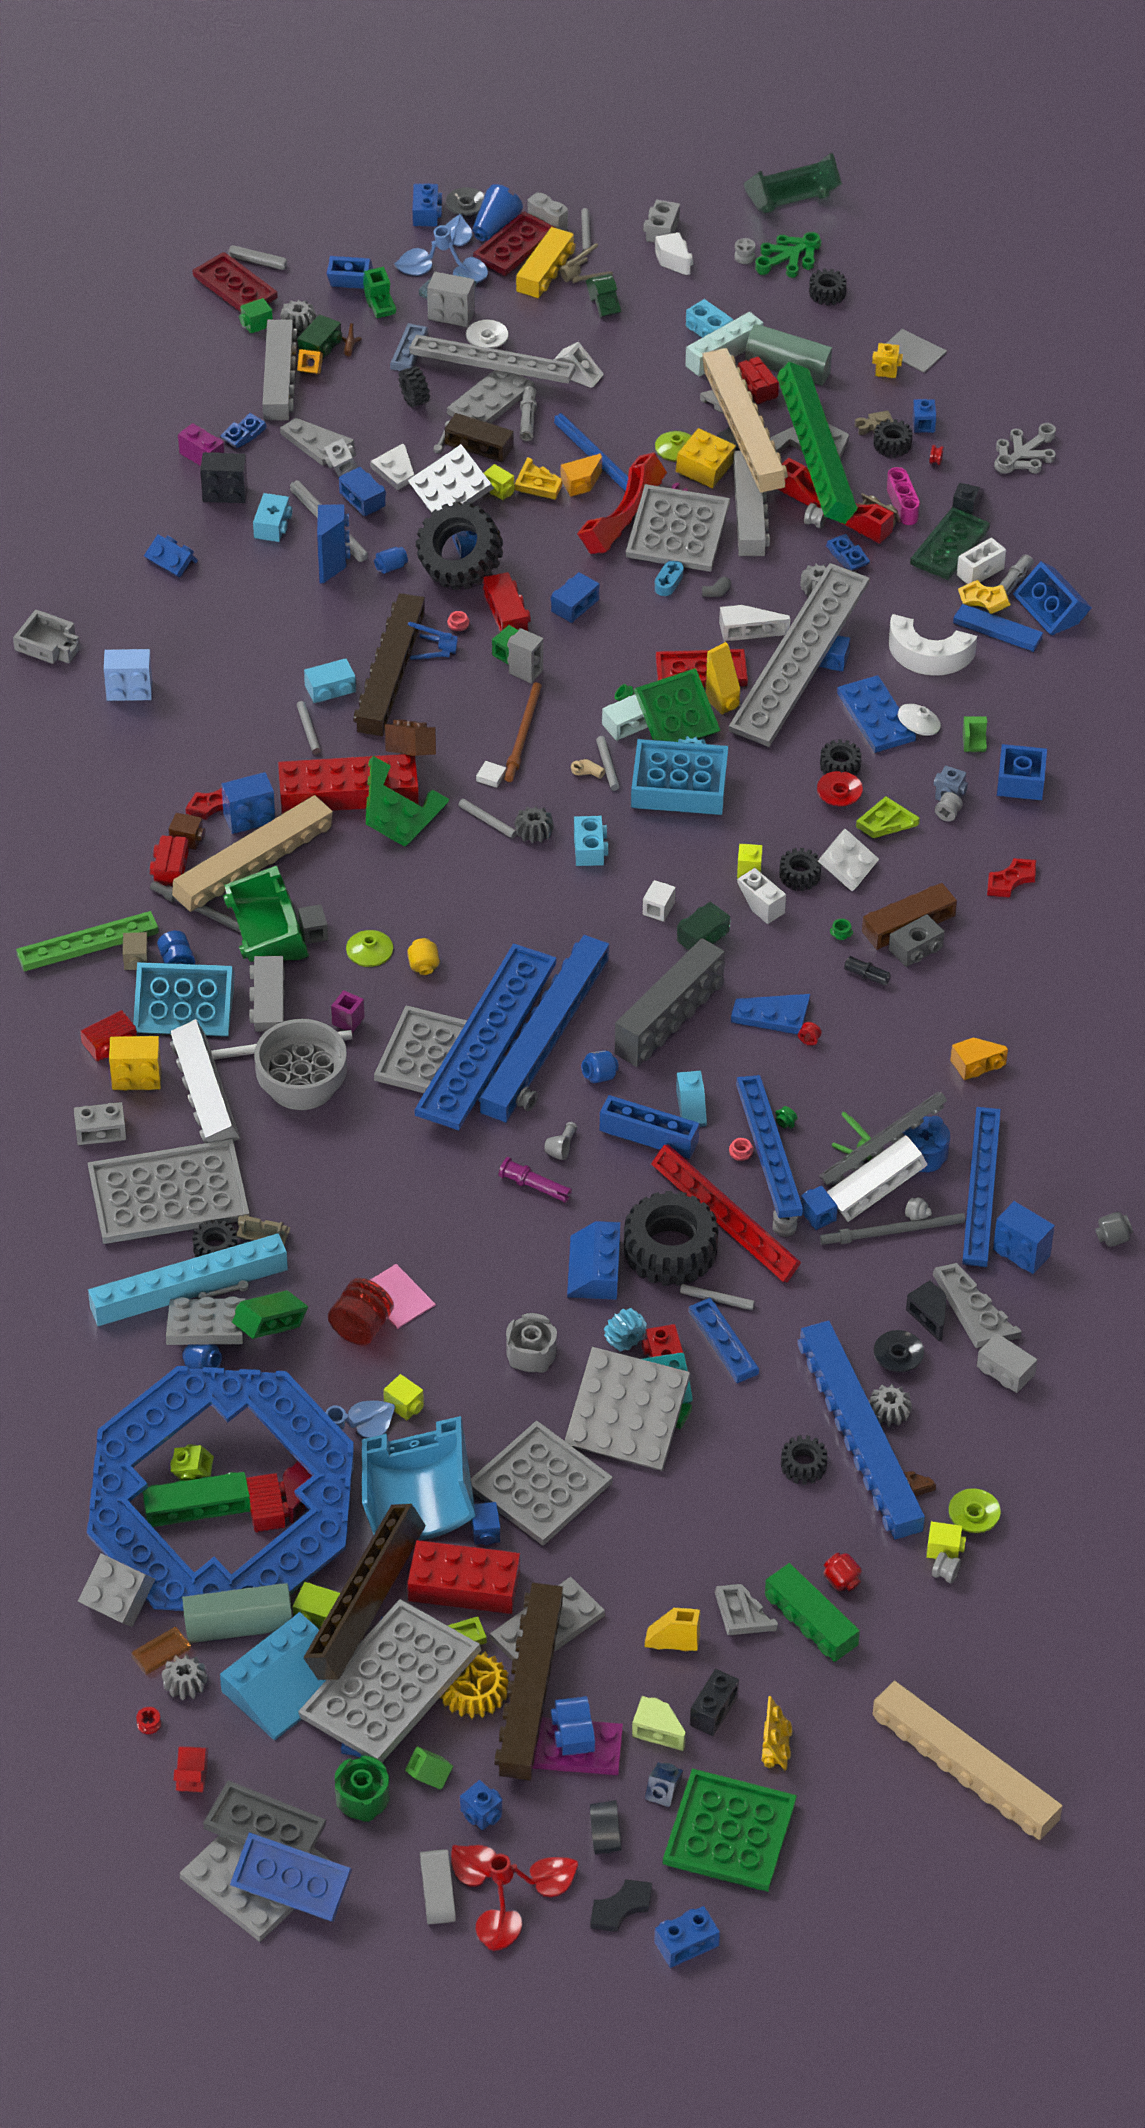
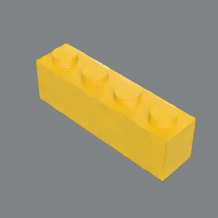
(545, 262)

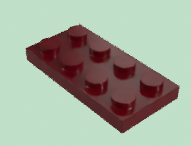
(513, 243)
(233, 281)

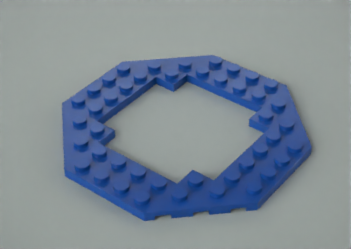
(163, 1412)

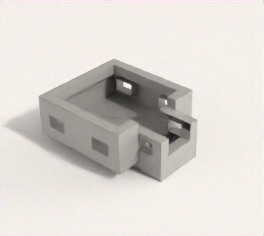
(47, 638)

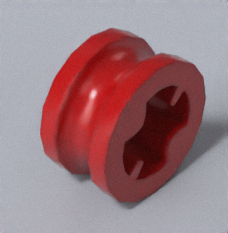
(936, 455)
(809, 1033)
(148, 1712)

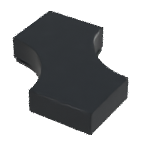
(631, 1899)

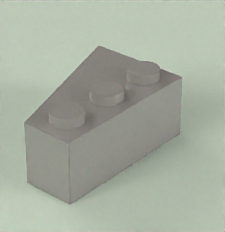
(267, 992)

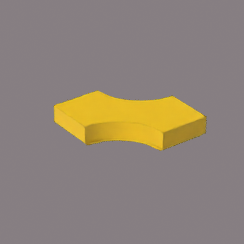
(988, 597)

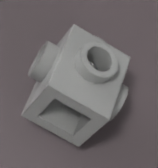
(340, 457)

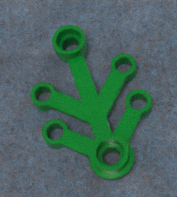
(809, 242)

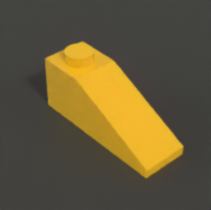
(721, 680)

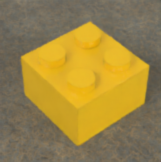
(705, 458)
(135, 1063)

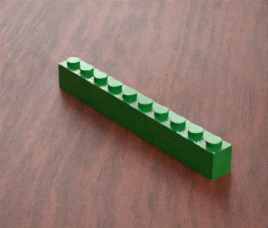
(816, 442)

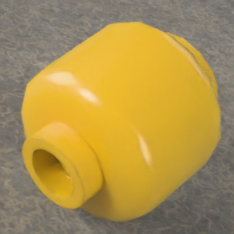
(423, 956)

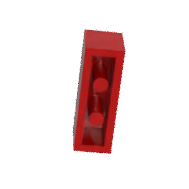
(504, 602)

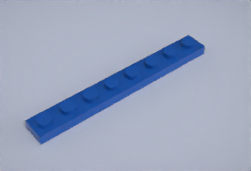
(769, 1146)
(981, 1187)

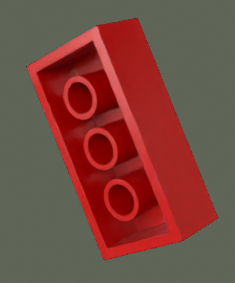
(464, 1577)

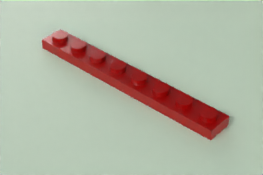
(728, 1214)

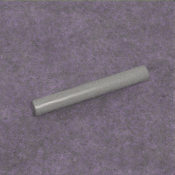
(585, 228)
(309, 730)
(607, 762)
(487, 818)
(717, 1297)

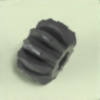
(534, 824)

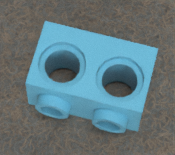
(705, 318)
(589, 840)

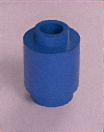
(390, 559)

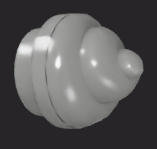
(917, 1209)

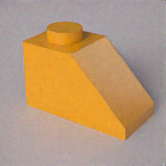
(581, 474)

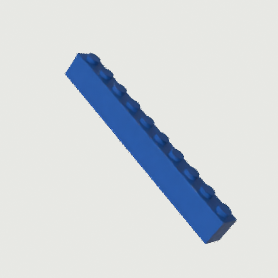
(544, 1027)
(861, 1430)

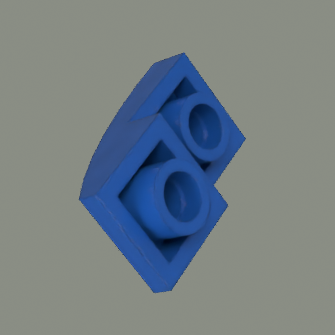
(244, 432)
(846, 553)

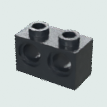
(714, 1702)

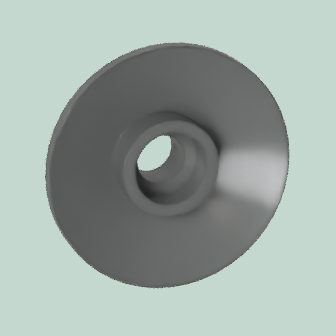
(465, 200)

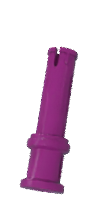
(524, 1176)

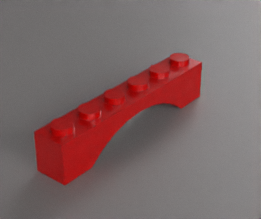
(868, 520)
(601, 532)

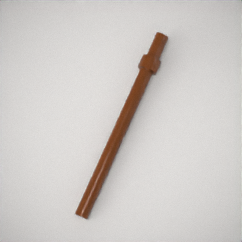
(514, 761)

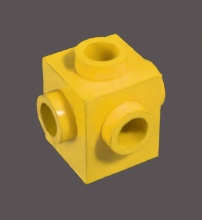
(887, 360)

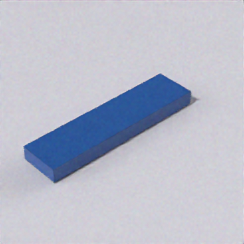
(998, 627)
(723, 1340)

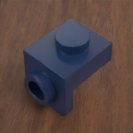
(663, 1783)

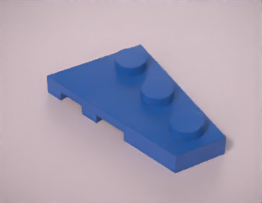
(773, 1012)

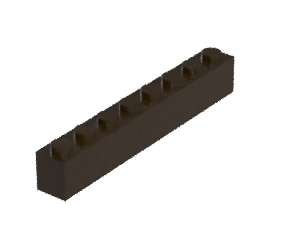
(390, 665)
(364, 1592)
(530, 1682)

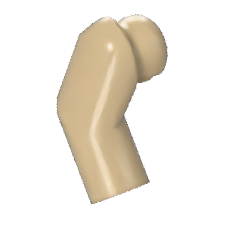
(586, 767)

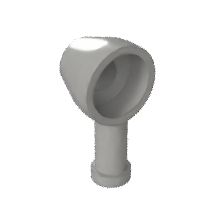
(559, 1145)

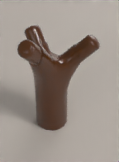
(350, 341)

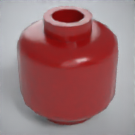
(842, 1572)

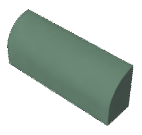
(778, 348)
(236, 1612)

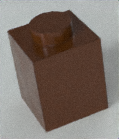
(188, 827)

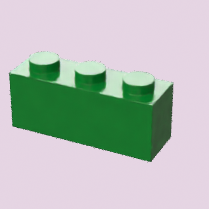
(269, 1314)

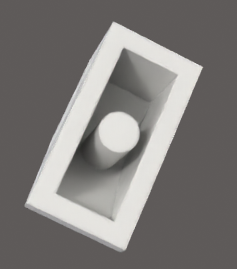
(585, 368)

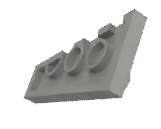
(972, 1307)

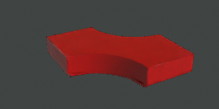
(205, 804)
(1005, 881)

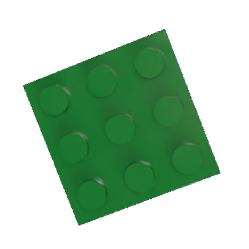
(677, 708)

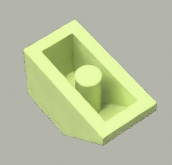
(658, 1724)

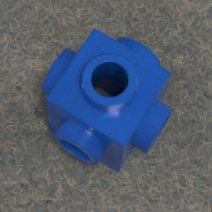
(481, 1805)

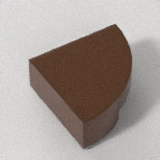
(919, 1483)

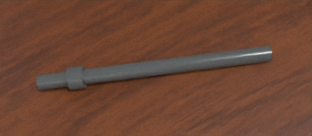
(209, 912)
(846, 1235)

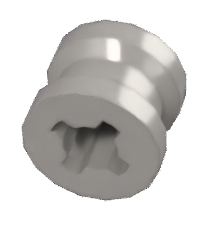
(744, 251)
(815, 516)
(948, 806)
(783, 1227)
(946, 1567)

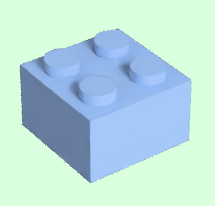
(128, 674)

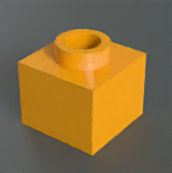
(304, 357)

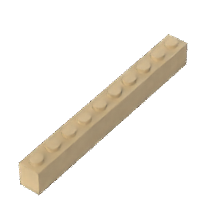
(744, 420)

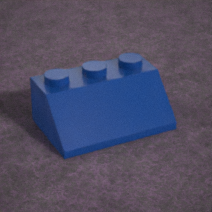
(332, 540)
(1051, 599)
(594, 1261)

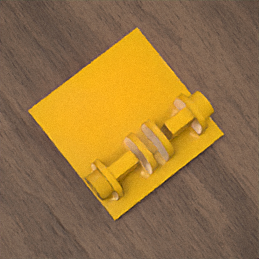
(776, 1737)

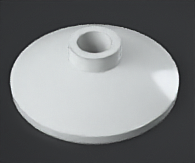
(487, 334)
(919, 719)

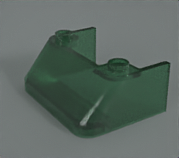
(793, 184)

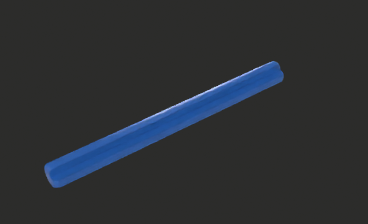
(591, 449)

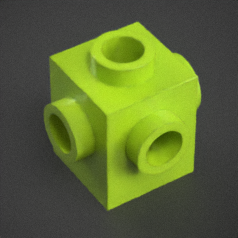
(191, 1462)

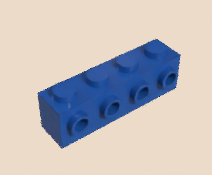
(648, 1126)

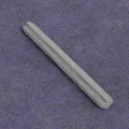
(312, 504)

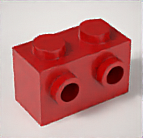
(661, 1341)

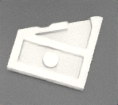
(394, 467)

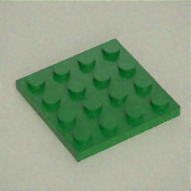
(729, 1830)

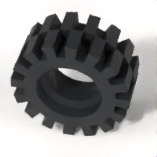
(827, 287)
(414, 386)
(893, 446)
(840, 750)
(797, 878)
(211, 1232)
(804, 1471)

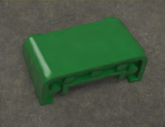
(266, 916)

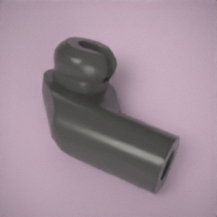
(717, 589)

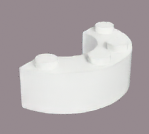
(926, 655)

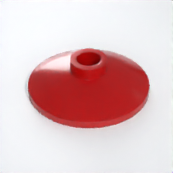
(839, 788)

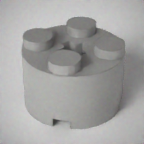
(531, 1343)

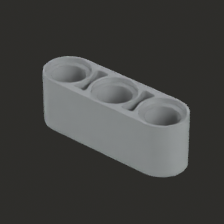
(437, 1886)

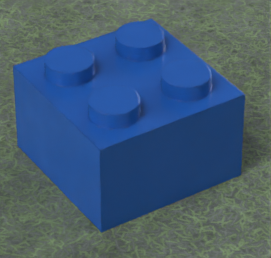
(1022, 772)
(248, 802)
(1023, 1237)

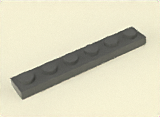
(891, 1133)

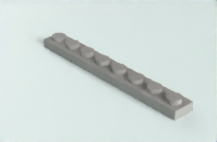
(492, 359)

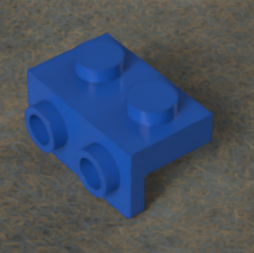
(169, 555)

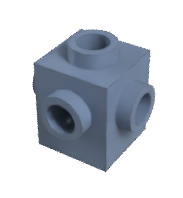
(951, 781)

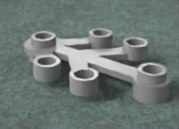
(1007, 463)

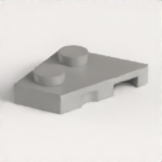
(742, 1612)

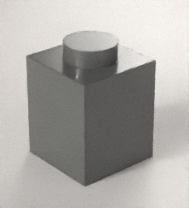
(313, 924)

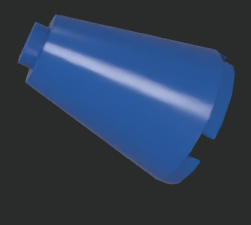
(496, 212)

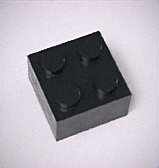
(223, 477)

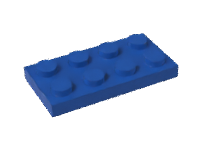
(875, 713)
(291, 1877)

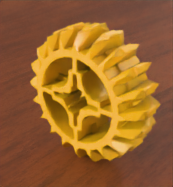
(486, 1675)

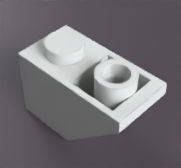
(673, 253)
(762, 895)

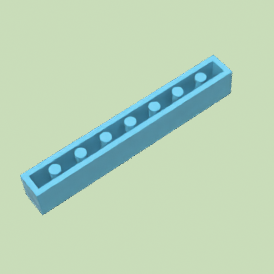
(187, 1279)

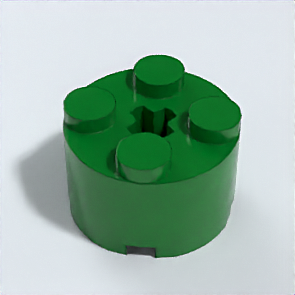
(362, 1788)

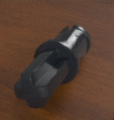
(867, 970)

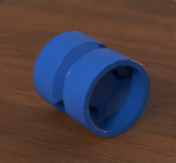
(175, 948)

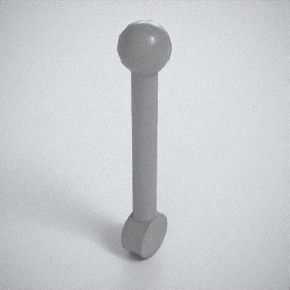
(438, 448)
(242, 1286)

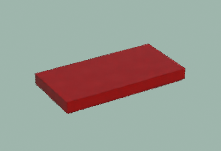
(675, 662)

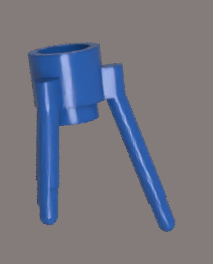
(446, 641)

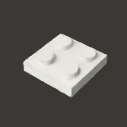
(848, 859)

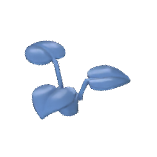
(455, 232)
(368, 1417)

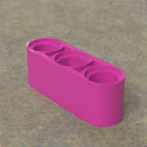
(903, 495)

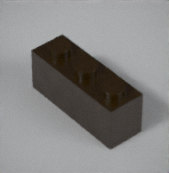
(479, 437)

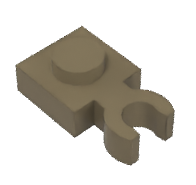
(866, 425)

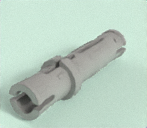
(528, 407)
(1017, 573)

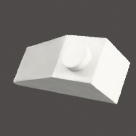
(747, 622)

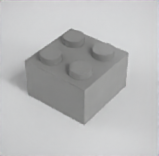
(451, 299)
(116, 1590)

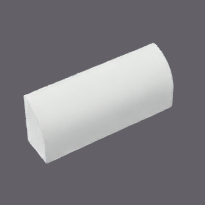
(877, 1178)

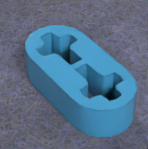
(673, 579)

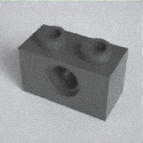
(916, 940)

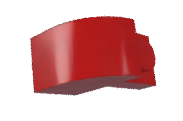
(191, 1769)

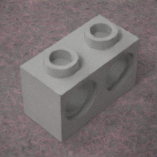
(662, 219)

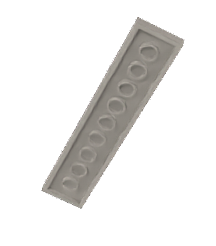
(799, 655)

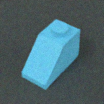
(691, 1096)

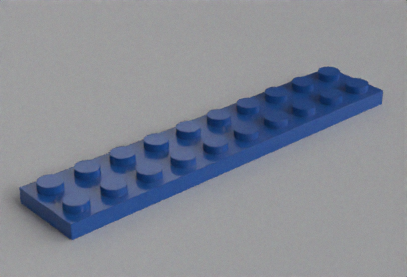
(485, 1037)

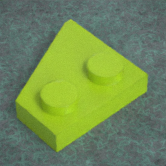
(886, 818)

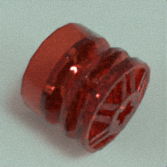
(360, 1311)

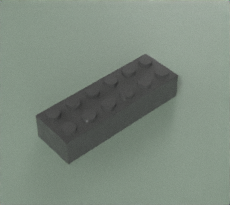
(669, 1002)

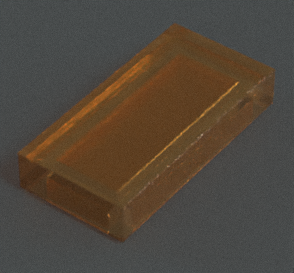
(160, 1650)

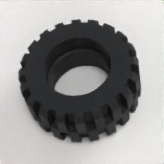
(444, 525)
(666, 1262)

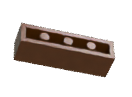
(934, 901)

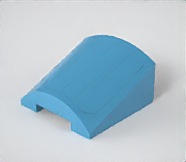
(420, 1471)

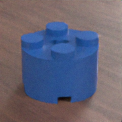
(932, 1140)

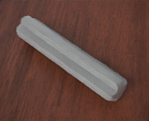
(258, 257)

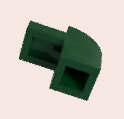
(603, 291)

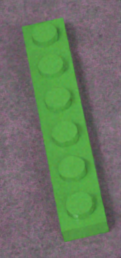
(84, 941)

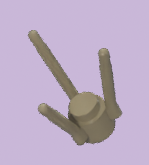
(572, 268)

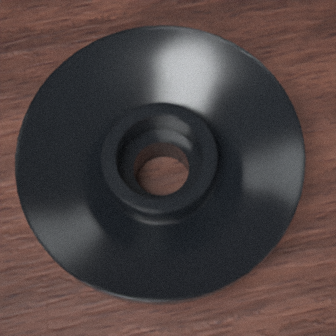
(898, 1343)

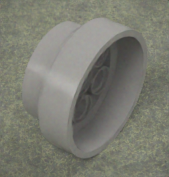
(300, 1063)

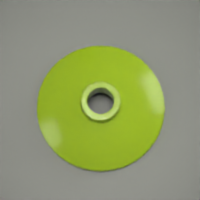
(670, 444)
(369, 948)
(978, 1503)

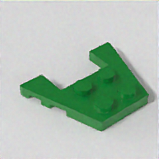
(392, 812)

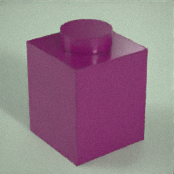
(347, 1011)

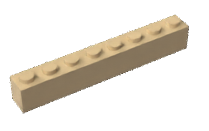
(252, 853)
(967, 1760)

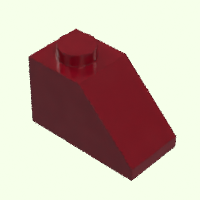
(293, 1479)

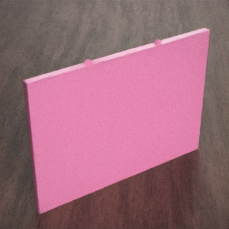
(406, 1295)

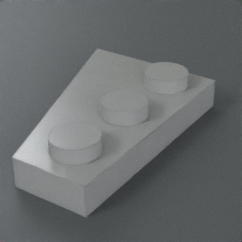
(311, 438)

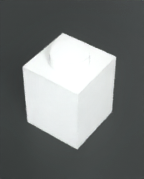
(658, 900)

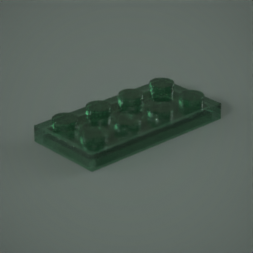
(950, 538)

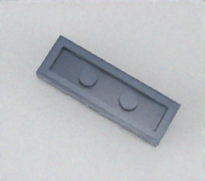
(402, 358)

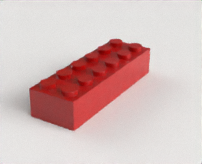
(343, 781)

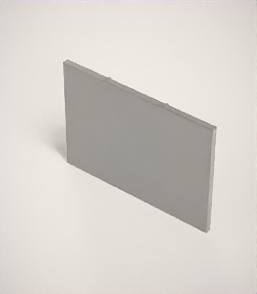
(917, 351)

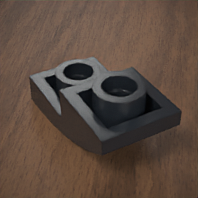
(605, 1827)

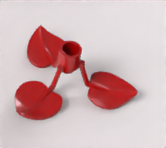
(475, 1862)

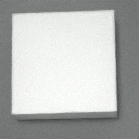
(491, 774)

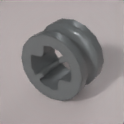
(527, 1099)

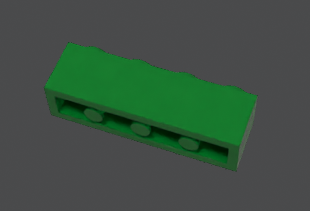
(196, 1499)
(811, 1612)

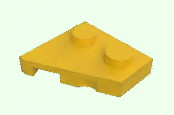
(538, 481)

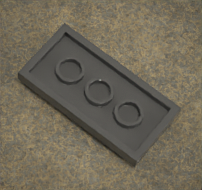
(245, 1811)

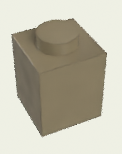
(134, 949)

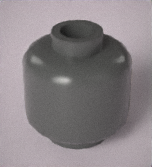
(1114, 1229)

